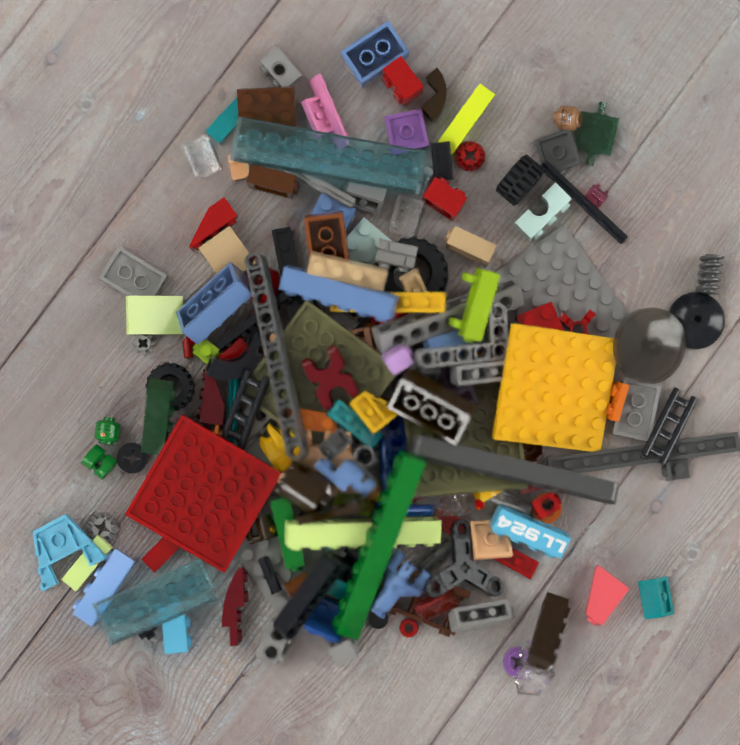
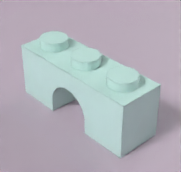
(532, 225)

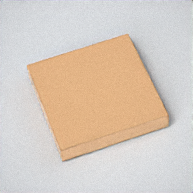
(488, 544)

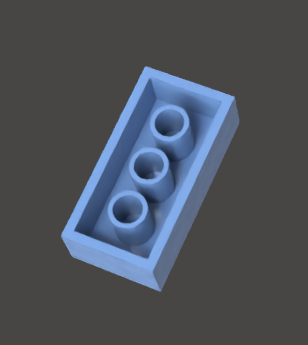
(214, 303)

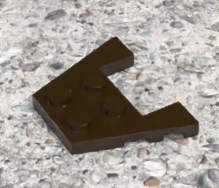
(339, 510)

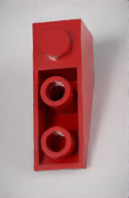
(216, 218)

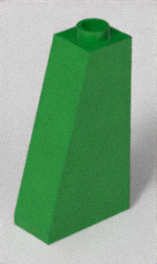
(283, 511)

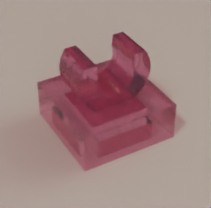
(596, 195)

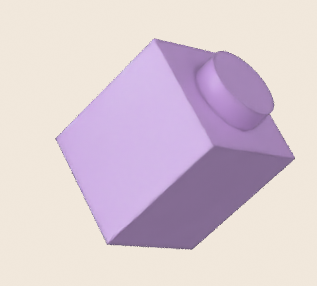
(397, 358)

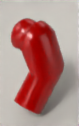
(188, 347)

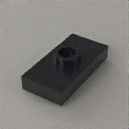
(442, 160)

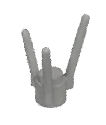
(521, 506)

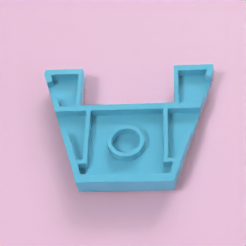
(58, 541)

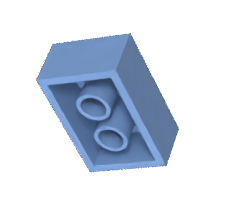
(373, 53)

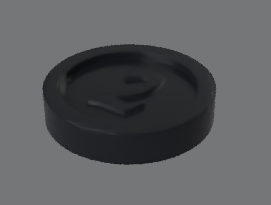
(378, 622)

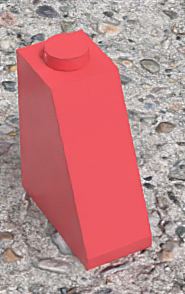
(603, 596)

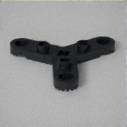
(463, 555)

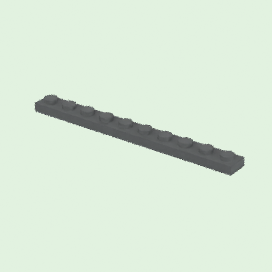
(632, 455)

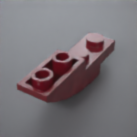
(234, 598)

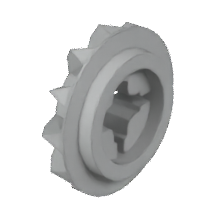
(110, 524)

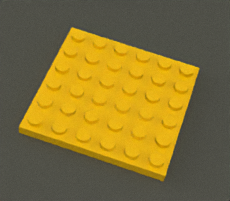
(555, 388)

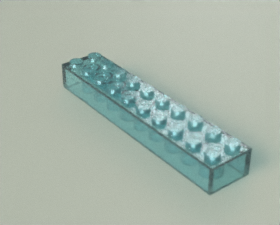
(328, 155)

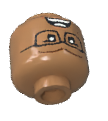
(567, 118)

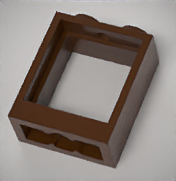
(272, 181)

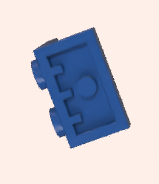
(321, 620)

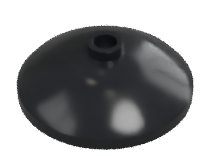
(712, 319)

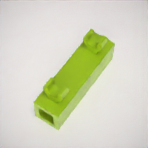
(477, 305)

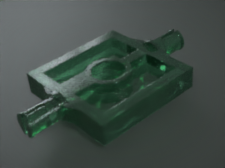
(596, 133)

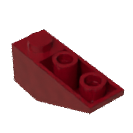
(213, 405)

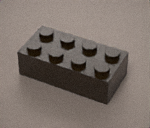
(432, 406)

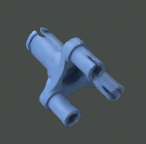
(397, 584)

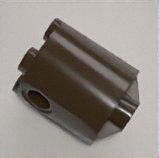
(305, 487)

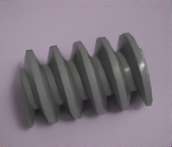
(709, 274)

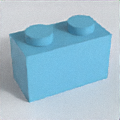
(176, 635)

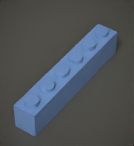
(342, 294)

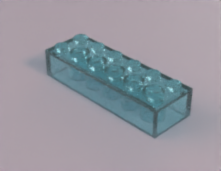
(155, 602)

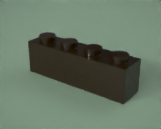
(547, 632)

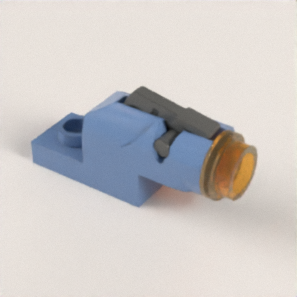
(350, 474)

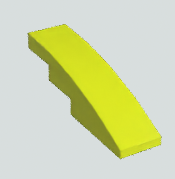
(467, 117)

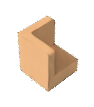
(238, 169)

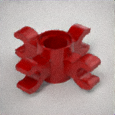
(564, 319)

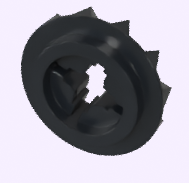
(124, 463)

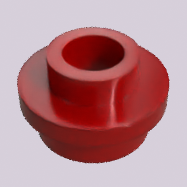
(404, 632)

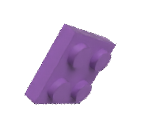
(407, 129)

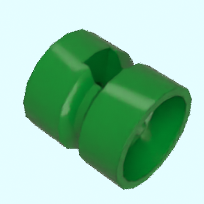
(96, 455)

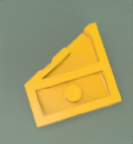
(372, 411)

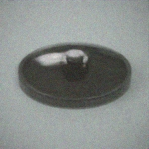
(649, 345)

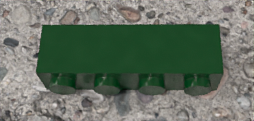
(157, 415)

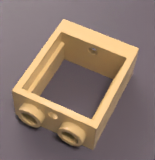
(470, 246)

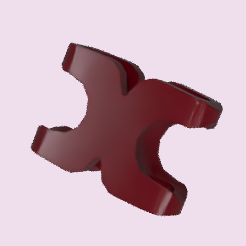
(330, 377)

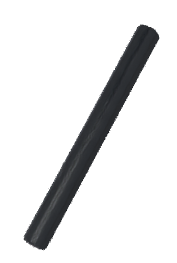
(584, 202)

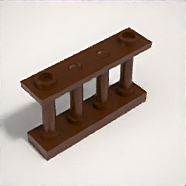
(445, 630)

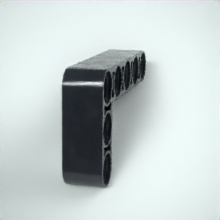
(311, 592)

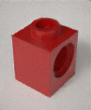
(540, 511)

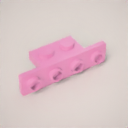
(321, 110)

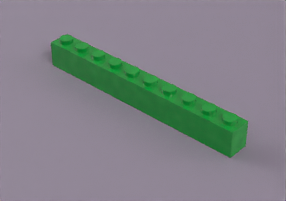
(378, 545)

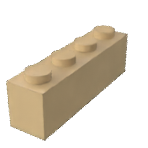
(347, 271)

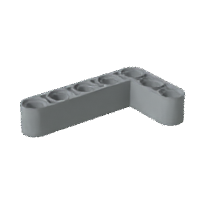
(469, 349)

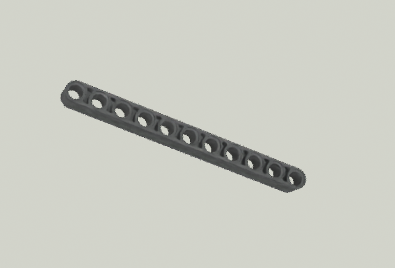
(283, 363)
(515, 470)

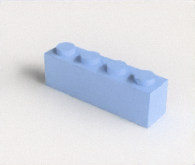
(105, 585)

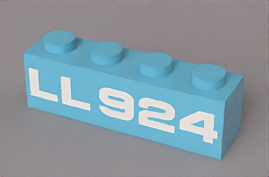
(529, 531)

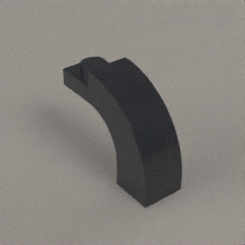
(234, 368)

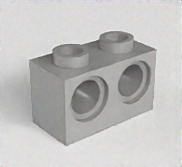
(270, 641)

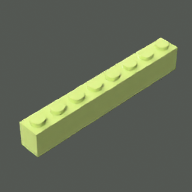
(352, 533)

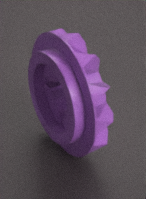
(509, 663)

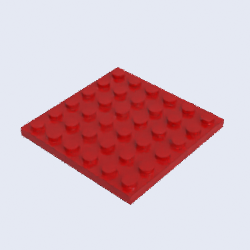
(203, 493)

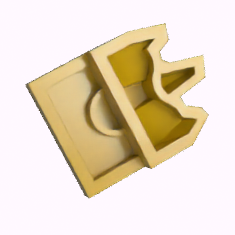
(275, 449)

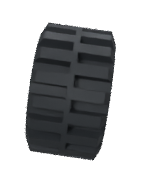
(520, 180)
(184, 377)

